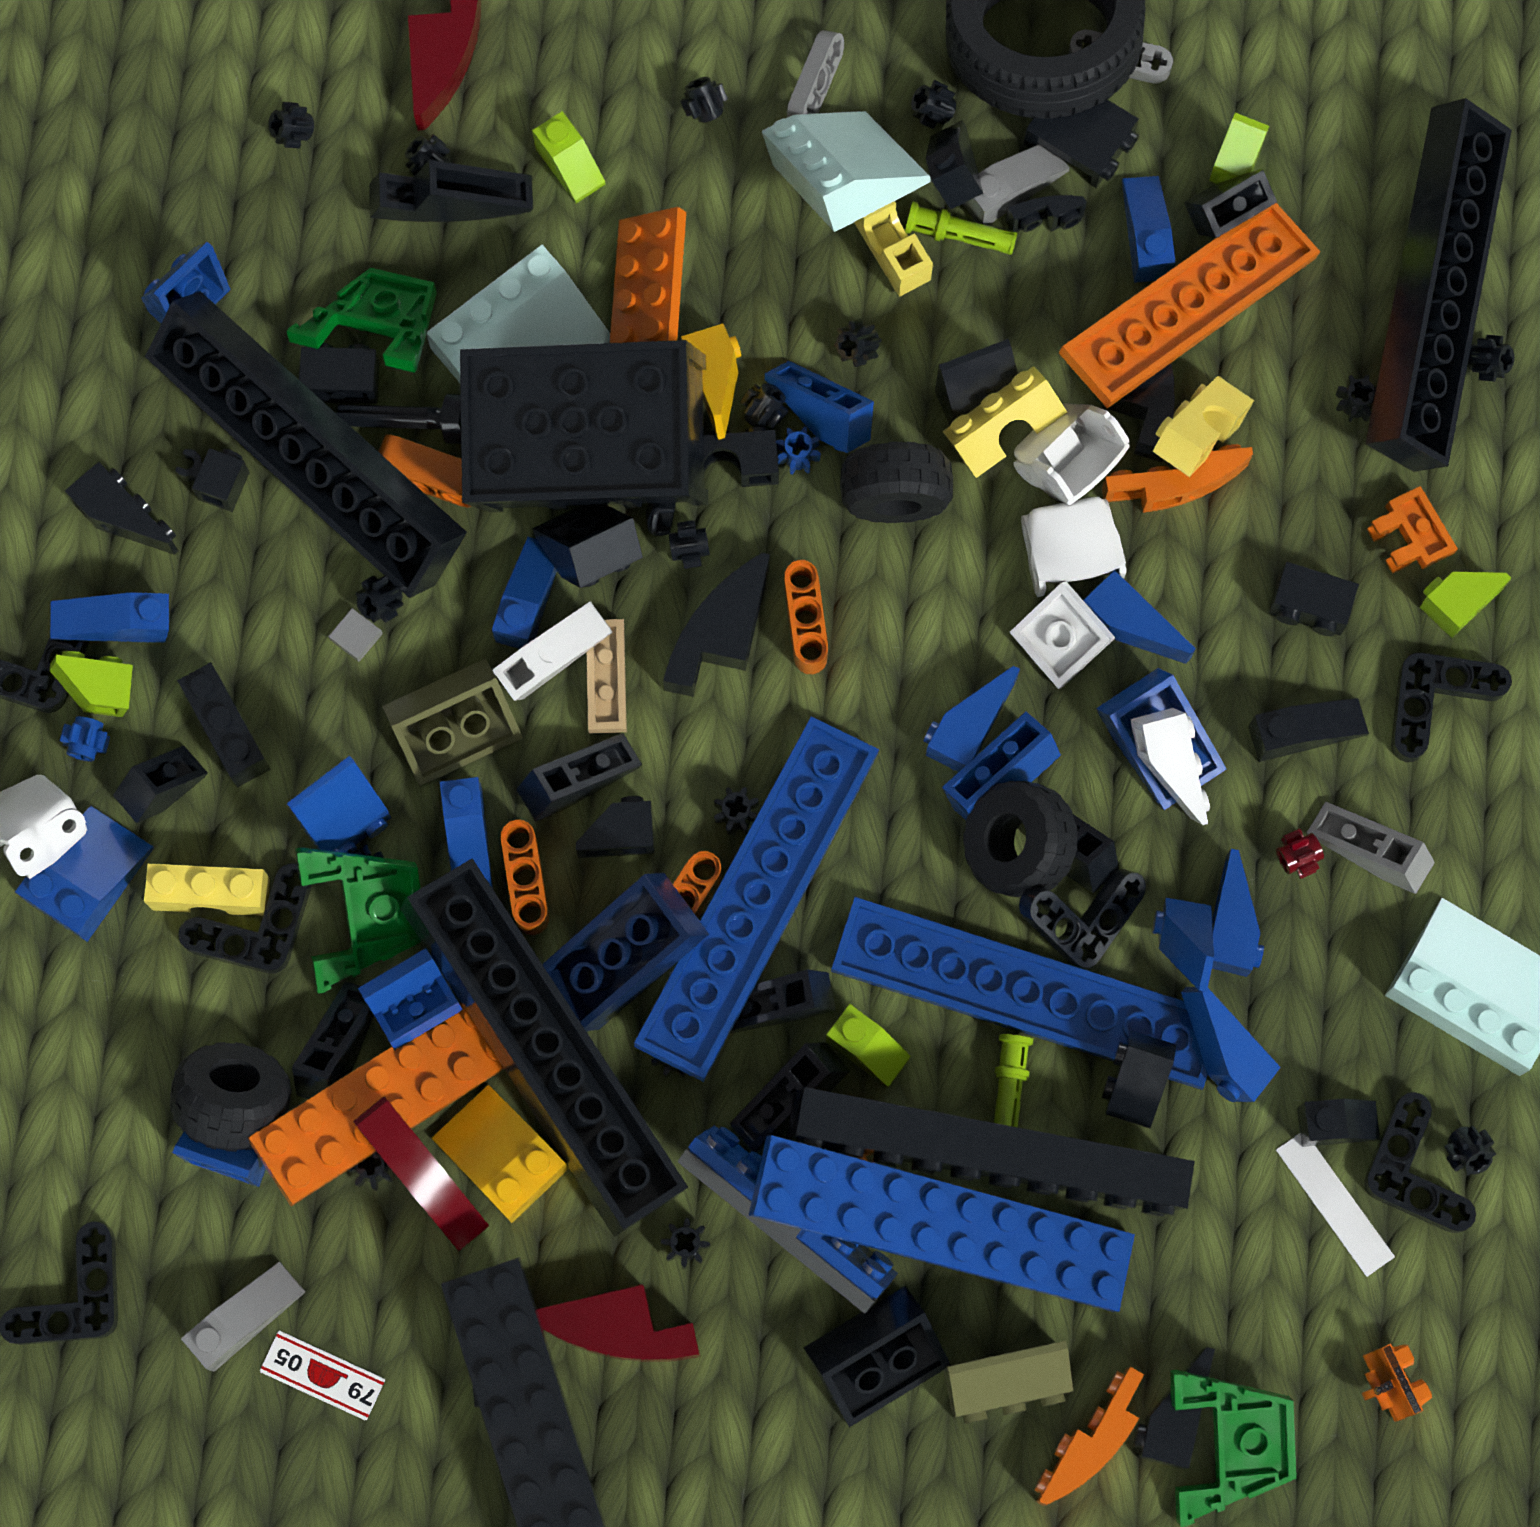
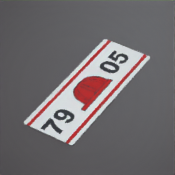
(322, 1375)

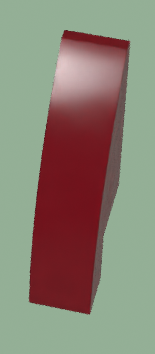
(440, 56)
(421, 1173)
(618, 1328)

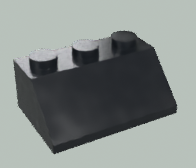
(877, 1356)

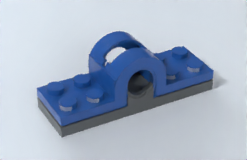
(733, 1174)

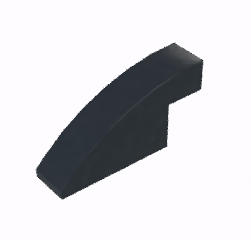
(450, 194)
(1152, 403)
(720, 627)

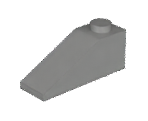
(1014, 182)
(1373, 847)
(242, 1317)

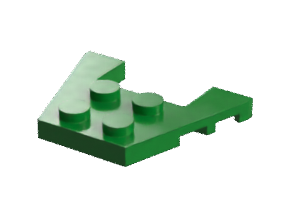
(381, 305)
(372, 898)
(1250, 1439)

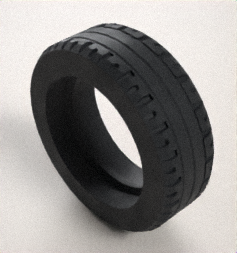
(1044, 84)

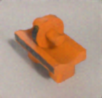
(1391, 1384)

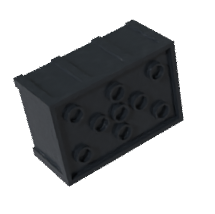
(582, 425)

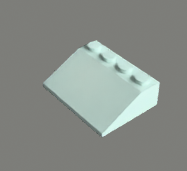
(842, 164)
(522, 308)
(1474, 987)

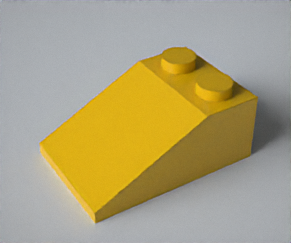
(500, 1153)

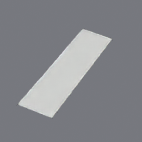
(1336, 1205)

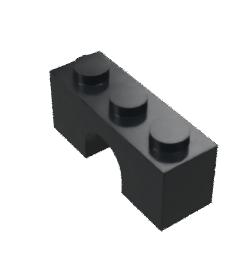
(750, 451)
(223, 725)

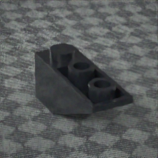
(112, 509)

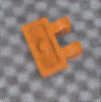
(1419, 526)

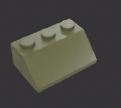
(452, 722)
(1009, 1381)

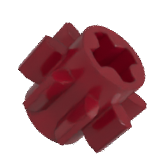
(1300, 853)

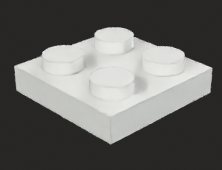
(1062, 634)

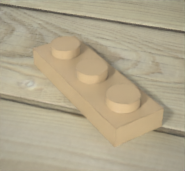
(607, 682)

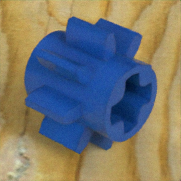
(803, 460)
(84, 738)

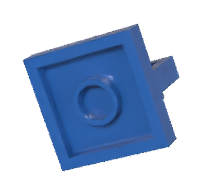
(410, 999)

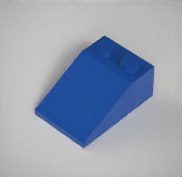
(189, 274)
(1150, 695)
(340, 809)
(88, 877)

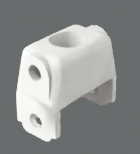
(1072, 452)
(1072, 542)
(39, 818)

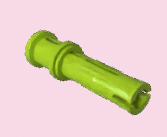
(943, 226)
(1011, 1076)

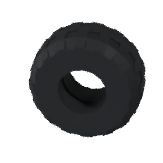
(896, 482)
(1048, 844)
(228, 1094)

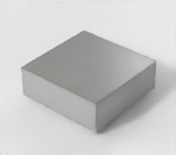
(355, 635)

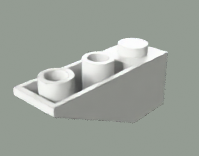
(552, 652)
(1168, 752)

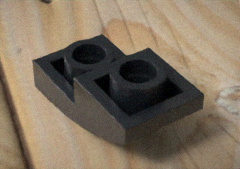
(1056, 210)

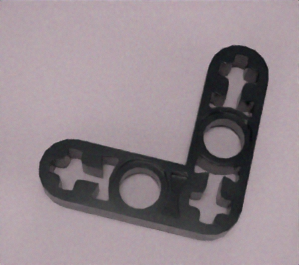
(37, 680)
(1436, 682)
(1079, 930)
(254, 941)
(1399, 1168)
(80, 1311)

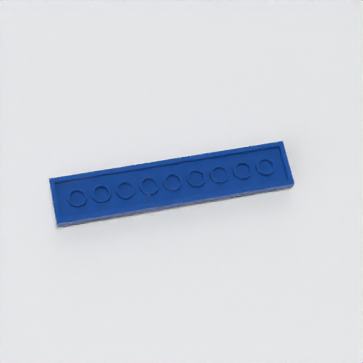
(757, 899)
(1011, 987)
(941, 1223)

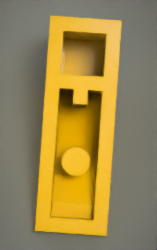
(720, 373)

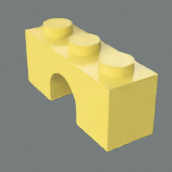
(897, 253)
(1197, 425)
(977, 433)
(223, 888)

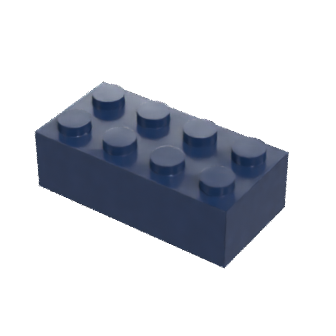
(624, 950)

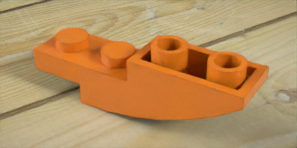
(1168, 488)
(1085, 1455)

